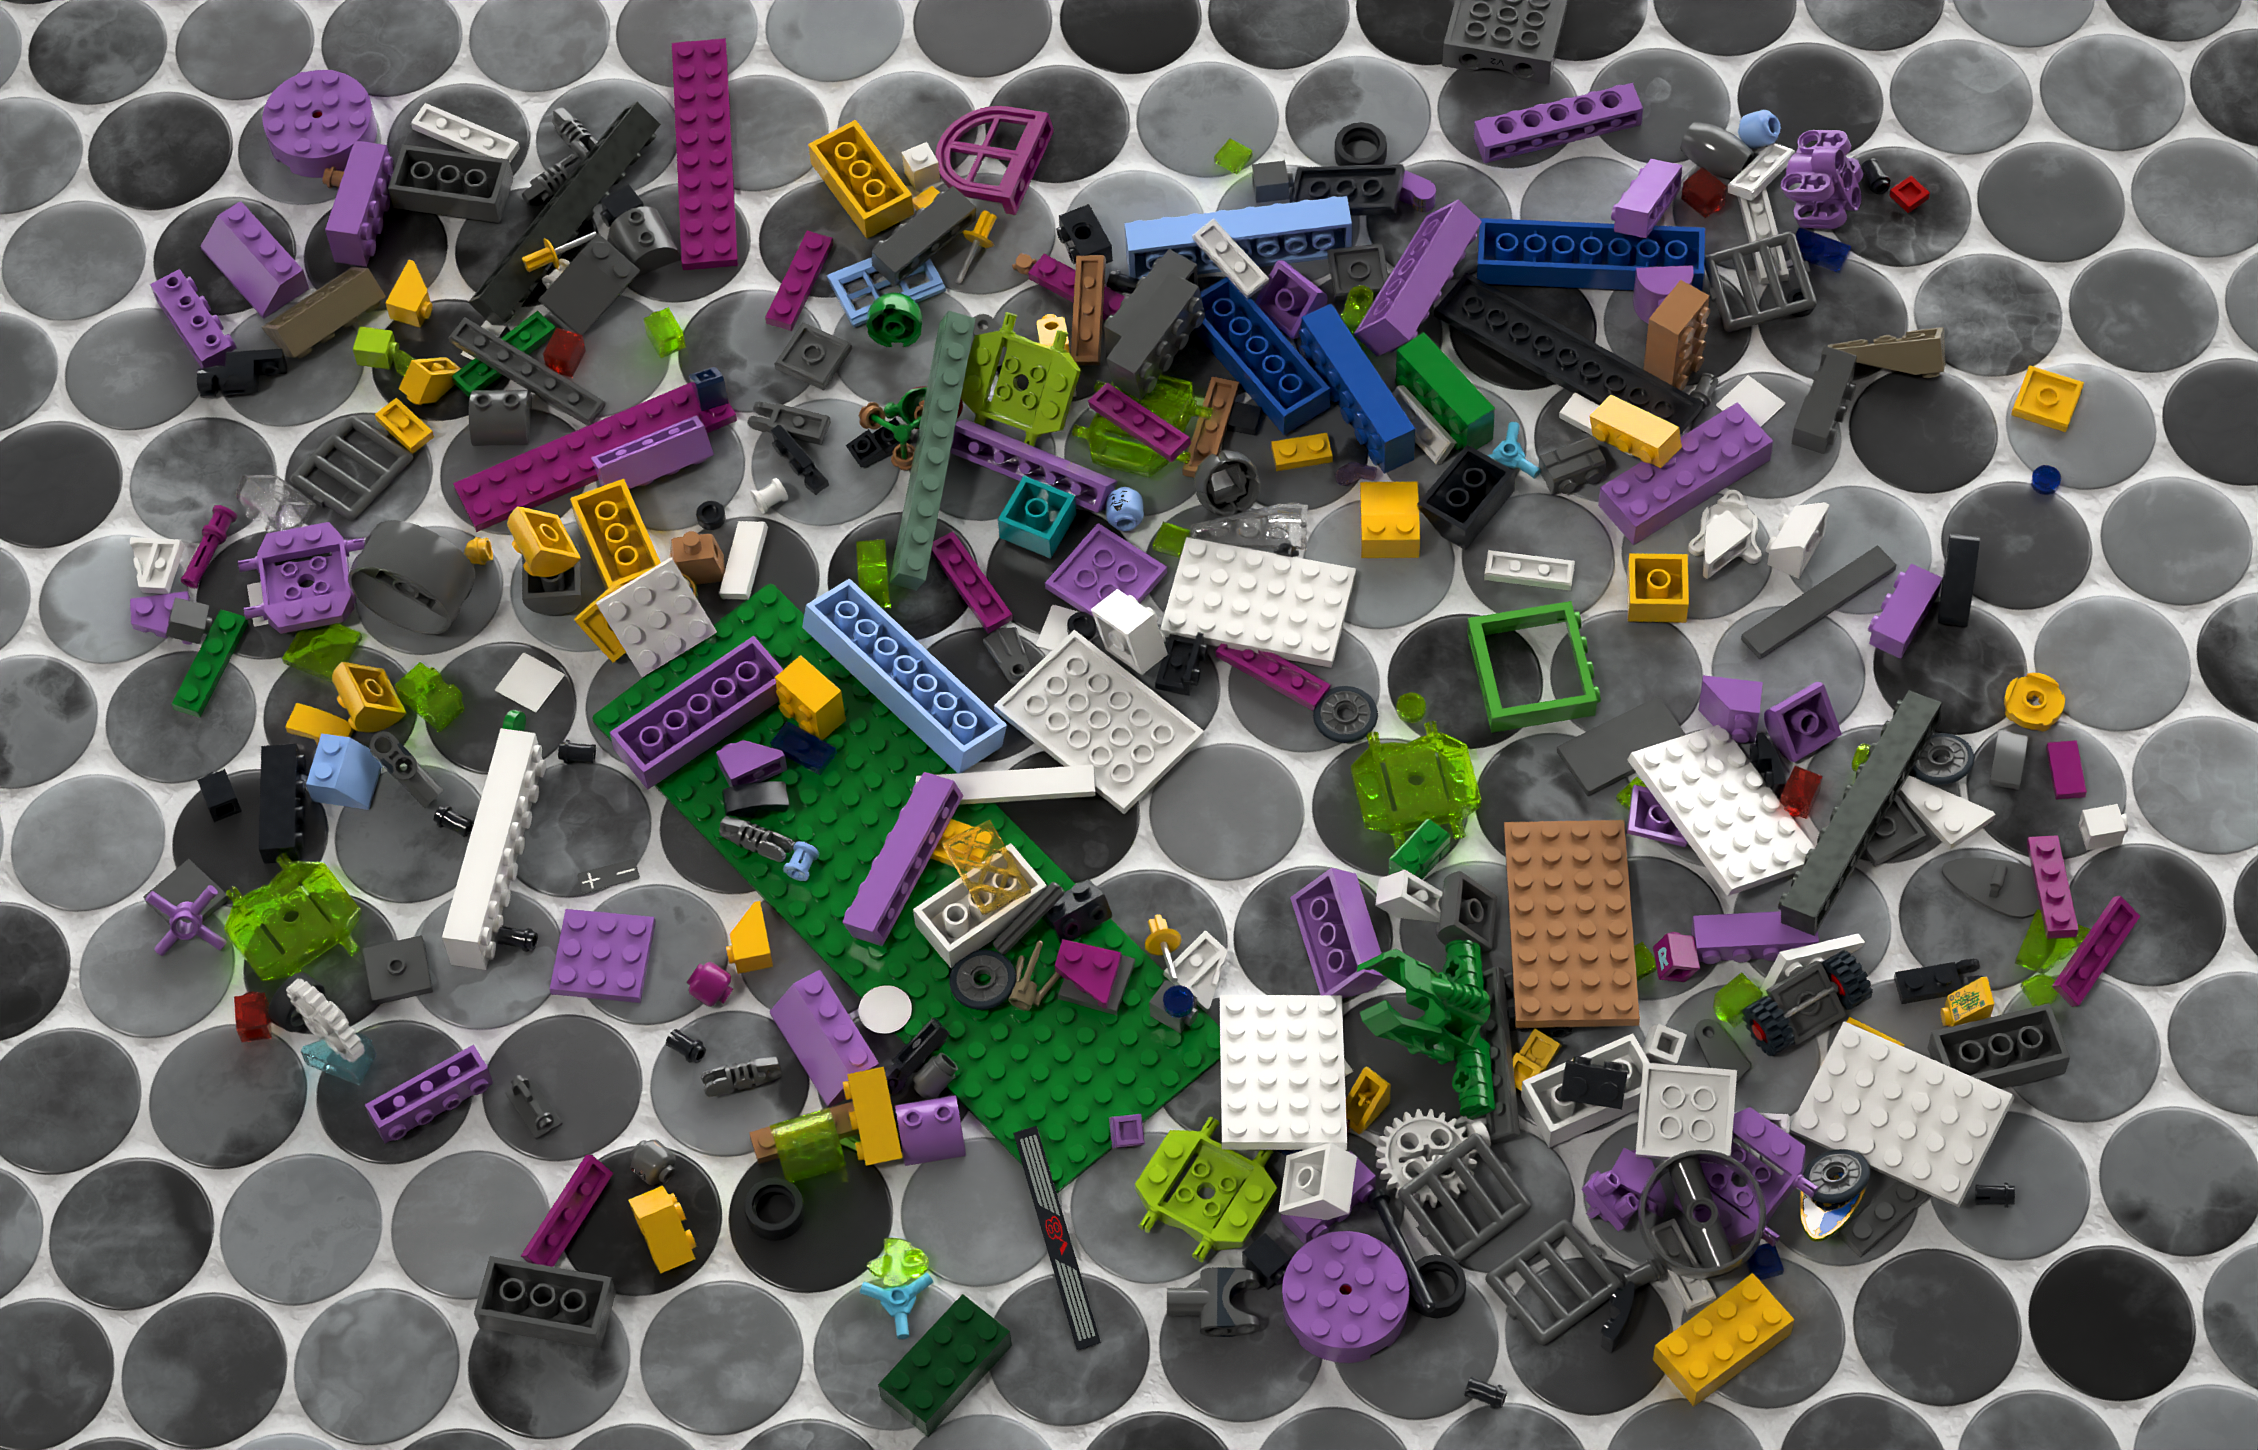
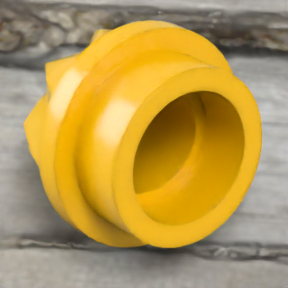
(479, 551)

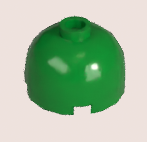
(894, 320)

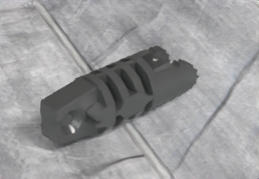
(573, 132)
(549, 181)
(756, 838)
(742, 1075)

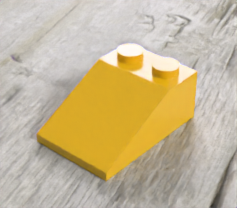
(1389, 520)

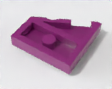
(1089, 968)

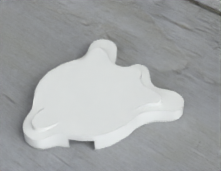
(1735, 503)

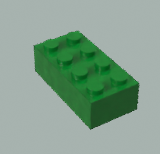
(1445, 392)

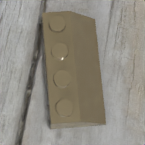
(325, 312)

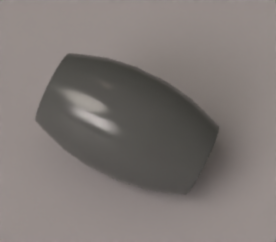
(1716, 150)

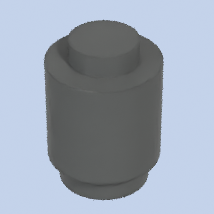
(935, 1076)

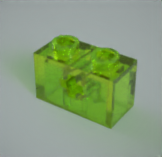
(873, 570)
(430, 696)

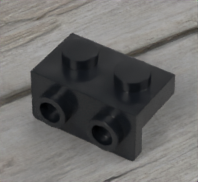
(1180, 667)
(1078, 911)
(1594, 1083)

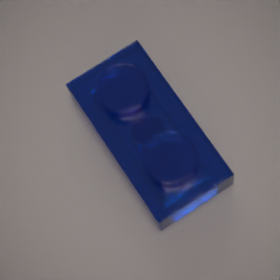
(1822, 250)
(803, 748)

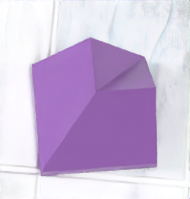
(1650, 820)

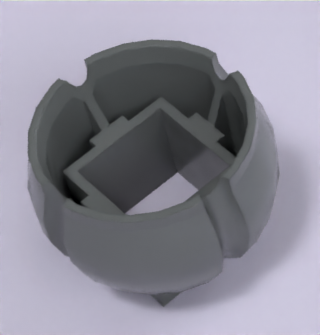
(1233, 498)

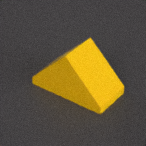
(1367, 1099)

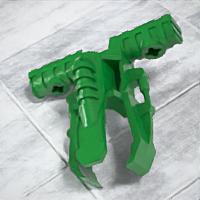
(1452, 1020)

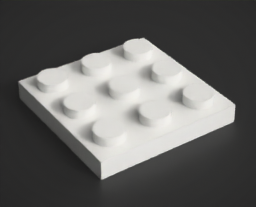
(656, 617)
(1685, 1110)

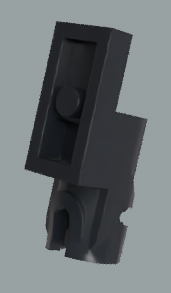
(240, 372)

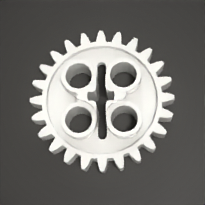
(325, 1020)
(1420, 1133)

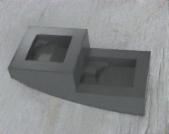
(2008, 759)

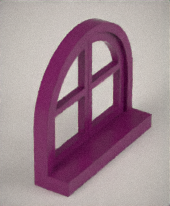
(1022, 160)

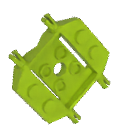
(1050, 374)
(1215, 1169)

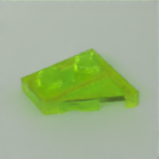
(2042, 953)

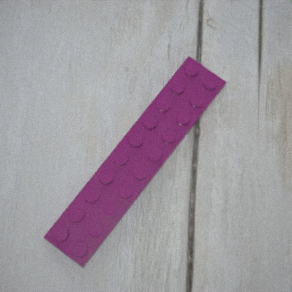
(704, 154)
(567, 461)

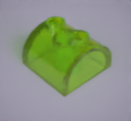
(807, 1145)

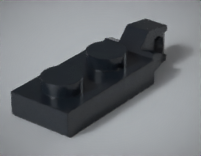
(799, 460)
(913, 1055)

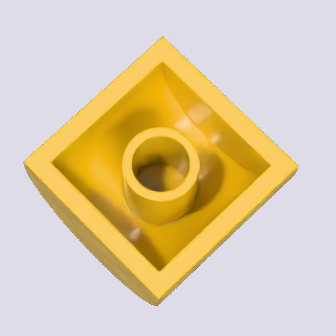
(542, 542)
(367, 697)

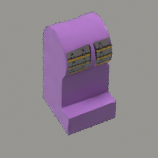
(1418, 192)

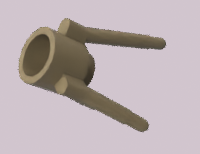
(1024, 991)

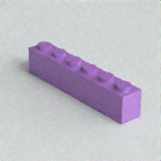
(1020, 459)
(902, 858)

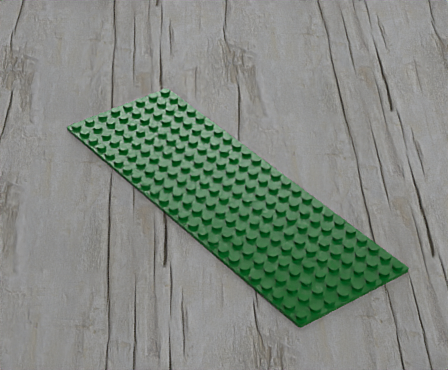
(1015, 1066)

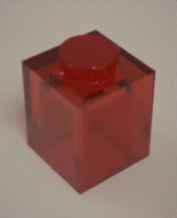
(1704, 192)
(564, 352)
(1801, 792)
(252, 1016)

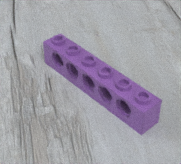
(1558, 122)

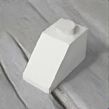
(1723, 541)
(1408, 897)

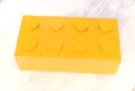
(861, 179)
(614, 533)
(1723, 1339)

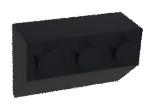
(1467, 496)

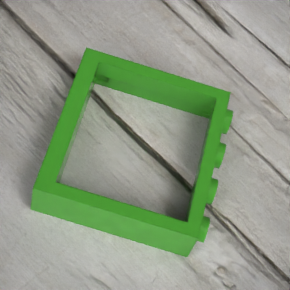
(1540, 712)

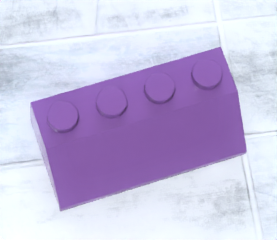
(253, 260)
(1337, 933)
(822, 1035)

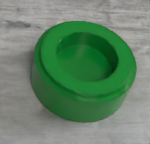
(514, 720)

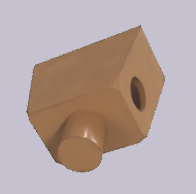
(698, 557)

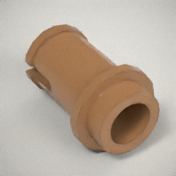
(332, 177)

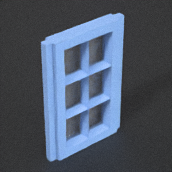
(862, 284)

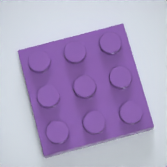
(1102, 566)
(602, 955)

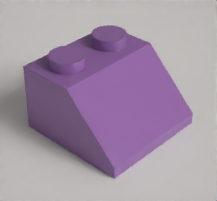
(1732, 705)

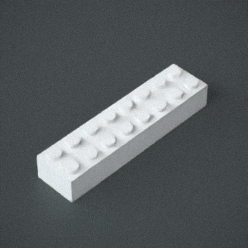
(494, 849)

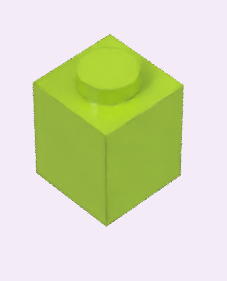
(374, 347)

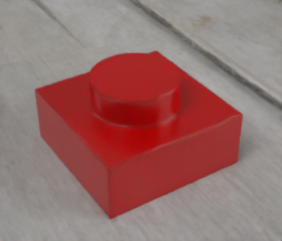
(1909, 194)

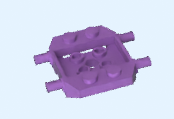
(284, 601)
(1775, 1147)

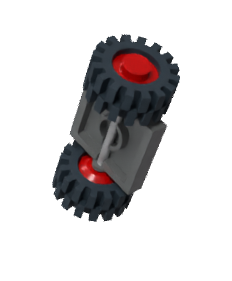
(1807, 1002)

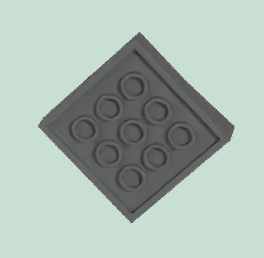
(1505, 36)

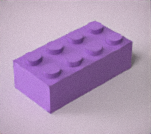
(360, 204)

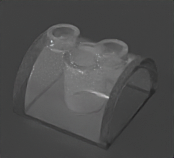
(273, 502)

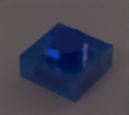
(1765, 1262)

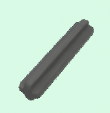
(1029, 918)

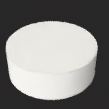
(1478, 1127)

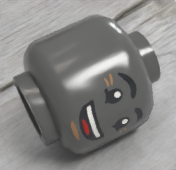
(652, 1162)

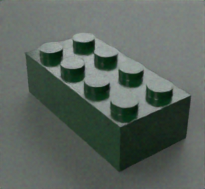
(945, 1365)

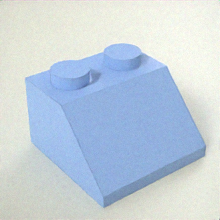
(343, 773)

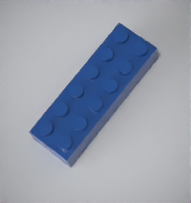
(1261, 358)
(1357, 389)

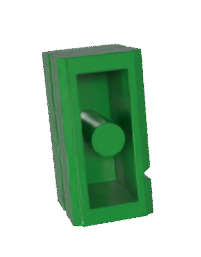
(1421, 850)

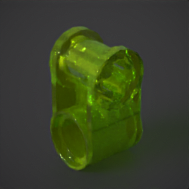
(1357, 305)

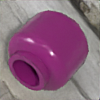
(709, 984)

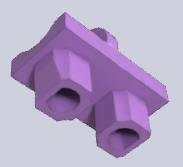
(1605, 1200)

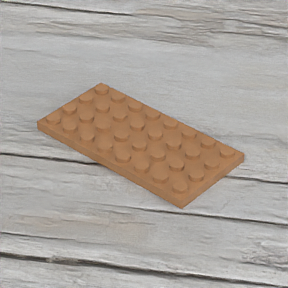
(1570, 924)

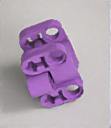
(1826, 179)

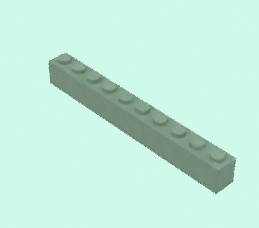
(932, 451)

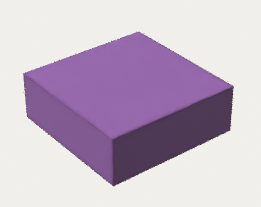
(1126, 1131)

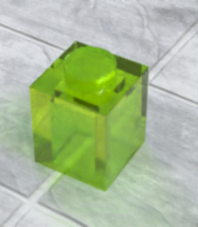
(664, 332)
(1734, 998)

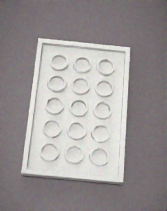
(1259, 601)
(1099, 715)
(1723, 808)
(1282, 1072)
(1902, 1113)

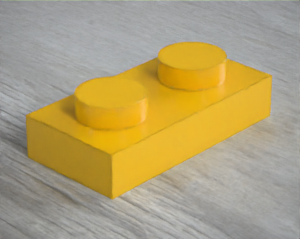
(404, 425)
(1301, 451)

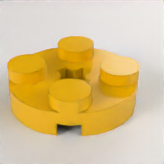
(2030, 716)

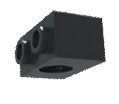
(1079, 225)

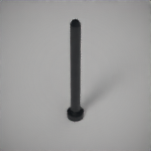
(1379, 1201)

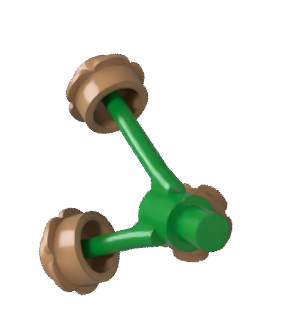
(873, 417)

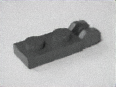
(797, 422)

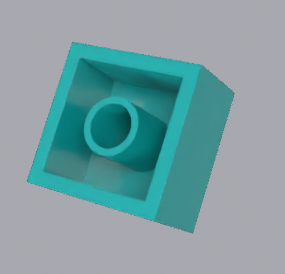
(1037, 516)

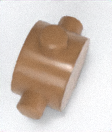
(1024, 263)

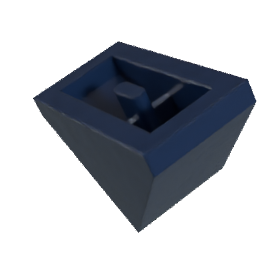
(709, 388)

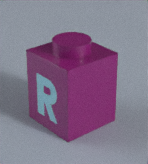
(1676, 957)

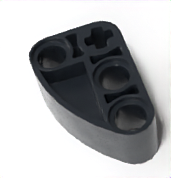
(1958, 579)

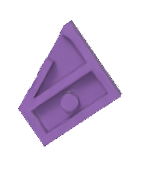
(153, 612)

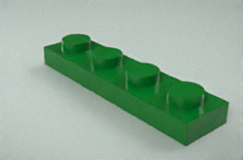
(525, 337)
(210, 663)

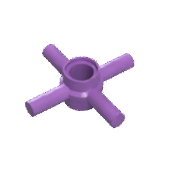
(188, 911)

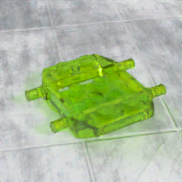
(1170, 400)
(1412, 801)
(300, 939)

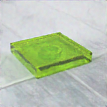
(322, 649)

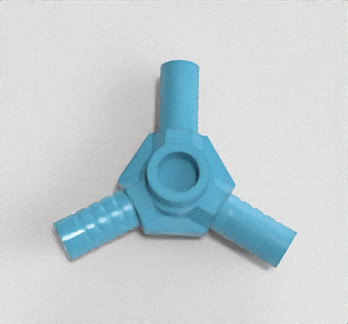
(1511, 454)
(898, 1300)

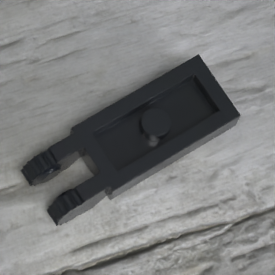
(1934, 980)

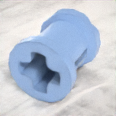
(799, 870)

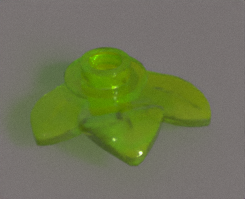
(897, 1264)

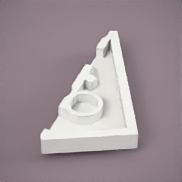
(1944, 813)
(1795, 959)

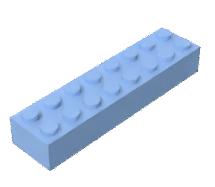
(1265, 233)
(904, 676)

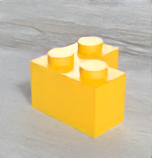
(660, 1223)

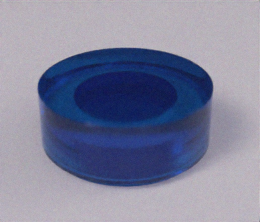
(2045, 480)
(1178, 1001)

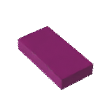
(2066, 769)

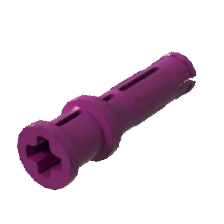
(213, 535)

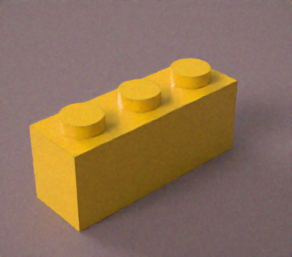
(1635, 431)
(872, 1116)

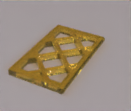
(998, 847)

